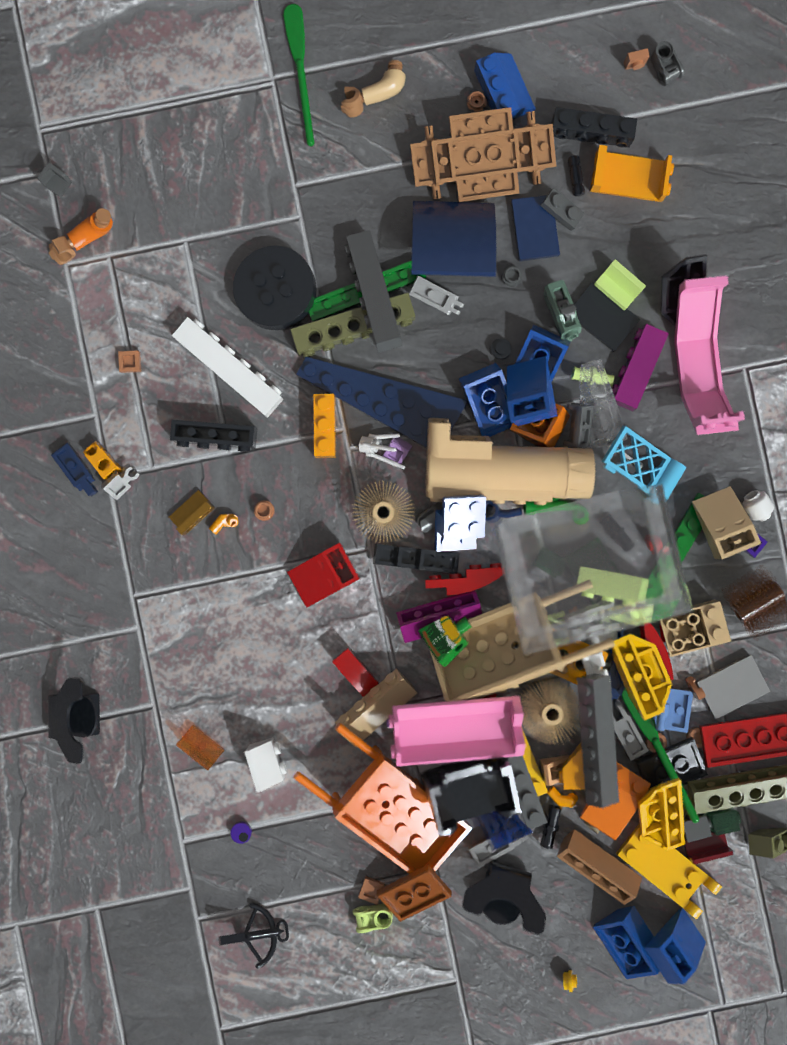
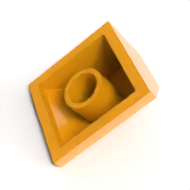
(573, 774)

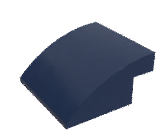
(454, 238)

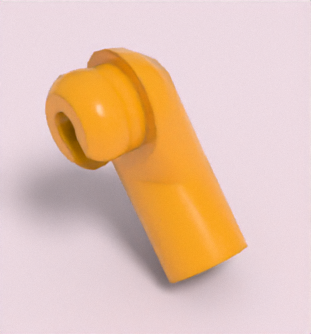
(224, 520)
(562, 800)

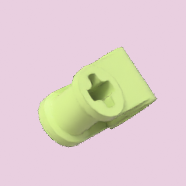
(369, 920)

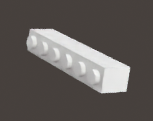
(227, 367)

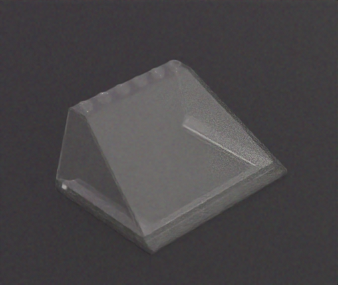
(592, 567)

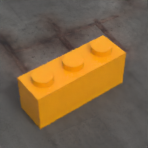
(324, 425)

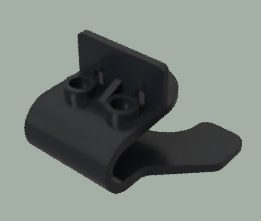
(71, 716)
(505, 896)

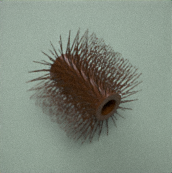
(756, 604)

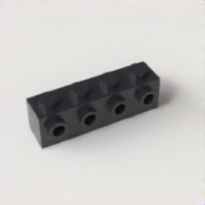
(594, 127)
(213, 434)

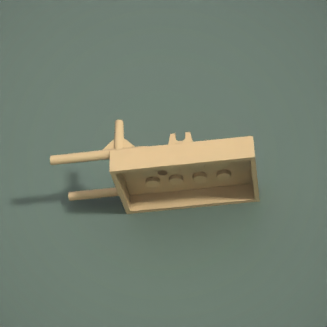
(493, 665)

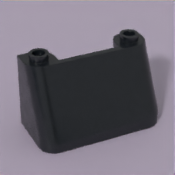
(470, 790)

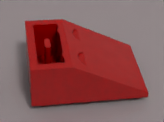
(323, 575)

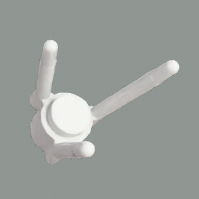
(370, 445)

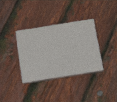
(733, 686)

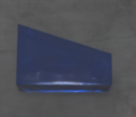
(502, 830)

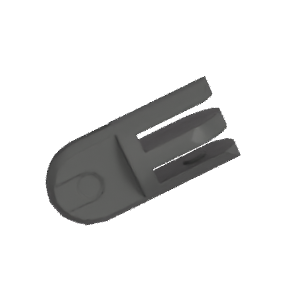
(426, 518)

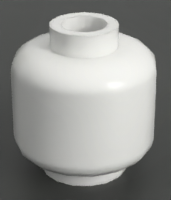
(758, 505)

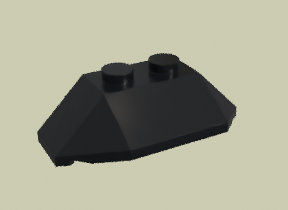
(687, 269)

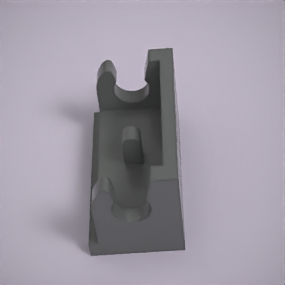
(580, 425)

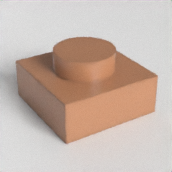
(636, 59)

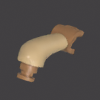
(382, 90)

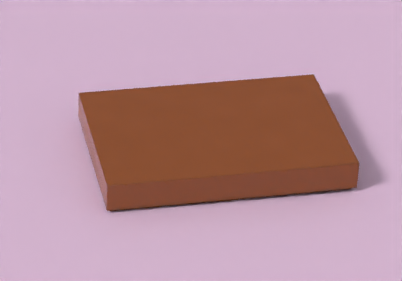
(414, 893)

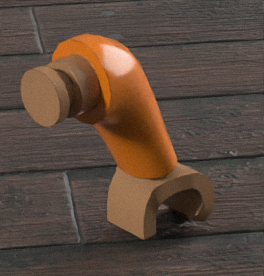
(84, 233)

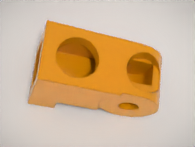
(101, 460)

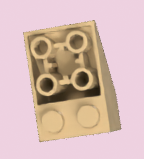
(725, 523)
(696, 629)

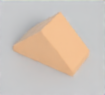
(550, 769)

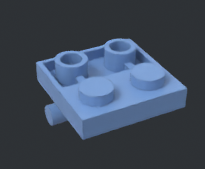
(676, 712)

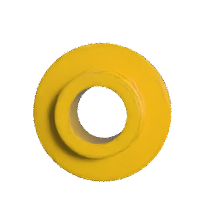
(569, 980)

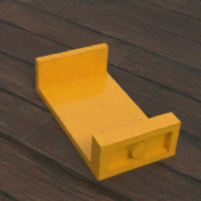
(631, 175)

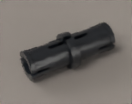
(551, 827)

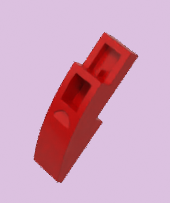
(475, 578)

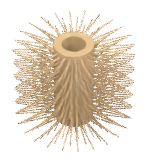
(374, 511)
(553, 717)

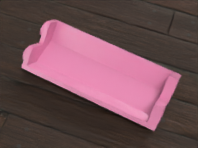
(457, 731)

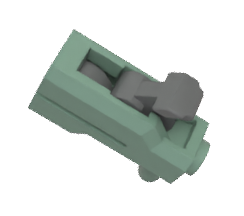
(562, 310)

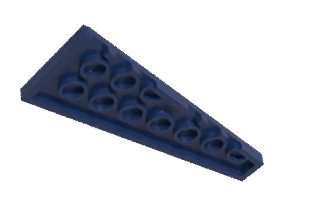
(387, 401)

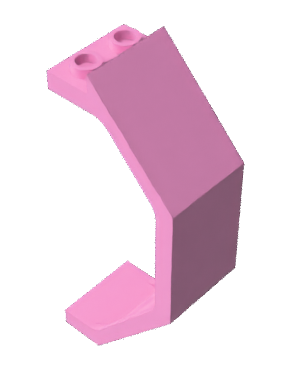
(699, 356)

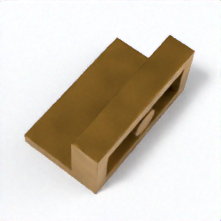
(191, 512)

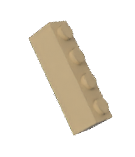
(377, 705)

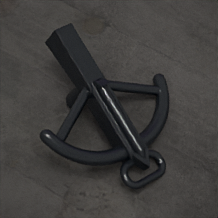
(273, 933)

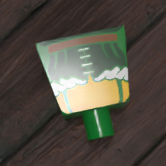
(445, 638)

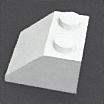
(265, 763)

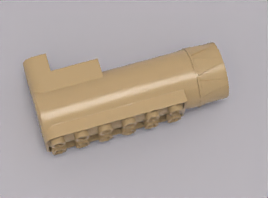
(503, 473)

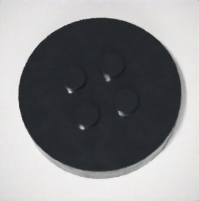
(274, 287)

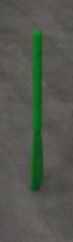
(296, 38)
(648, 729)

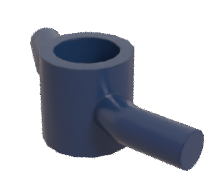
(500, 513)

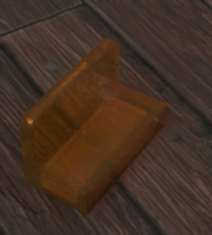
(200, 747)

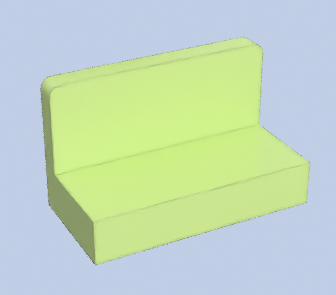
(619, 285)

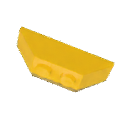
(642, 674)
(662, 815)

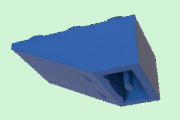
(530, 392)
(677, 948)

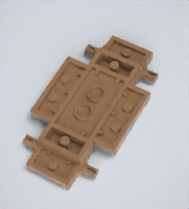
(483, 154)

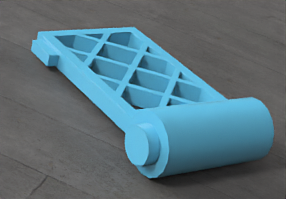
(667, 473)

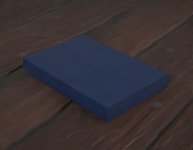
(534, 229)

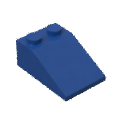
(544, 343)
(487, 399)

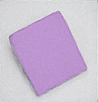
(401, 452)

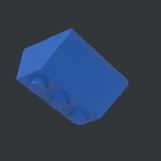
(503, 84)
(625, 937)

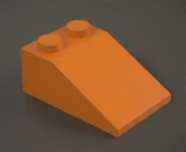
(614, 818)

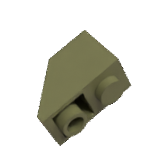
(768, 842)

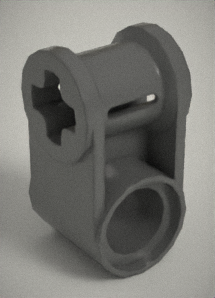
(667, 67)

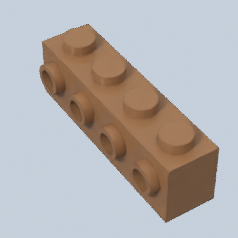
(599, 867)

